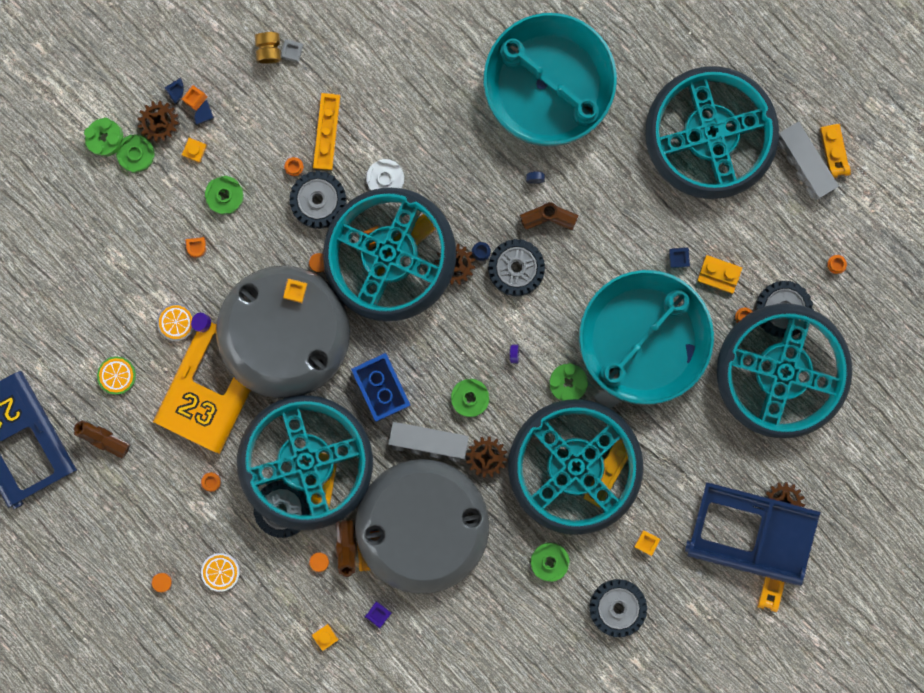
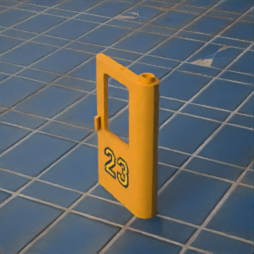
(196, 410)

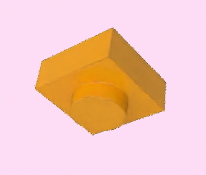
(194, 150)
(295, 290)
(647, 542)
(325, 637)

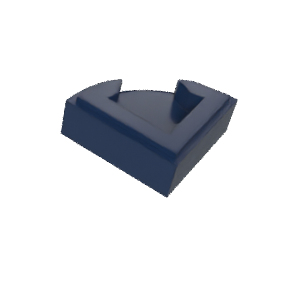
(175, 90)
(203, 113)

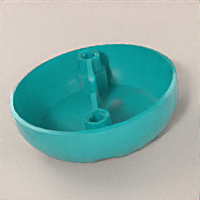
(568, 60)
(644, 337)

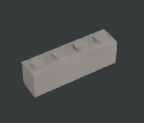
(807, 161)
(428, 440)

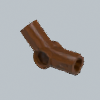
(537, 217)
(101, 438)
(346, 548)

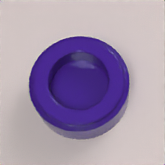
(201, 322)
(514, 353)

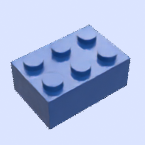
(381, 387)

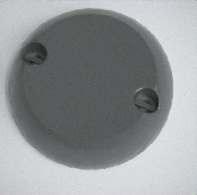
(275, 339)
(422, 526)

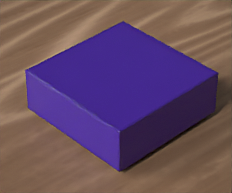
(378, 614)

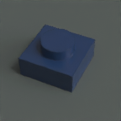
(679, 257)

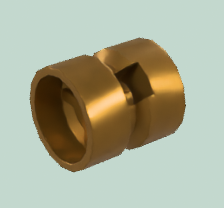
(268, 51)

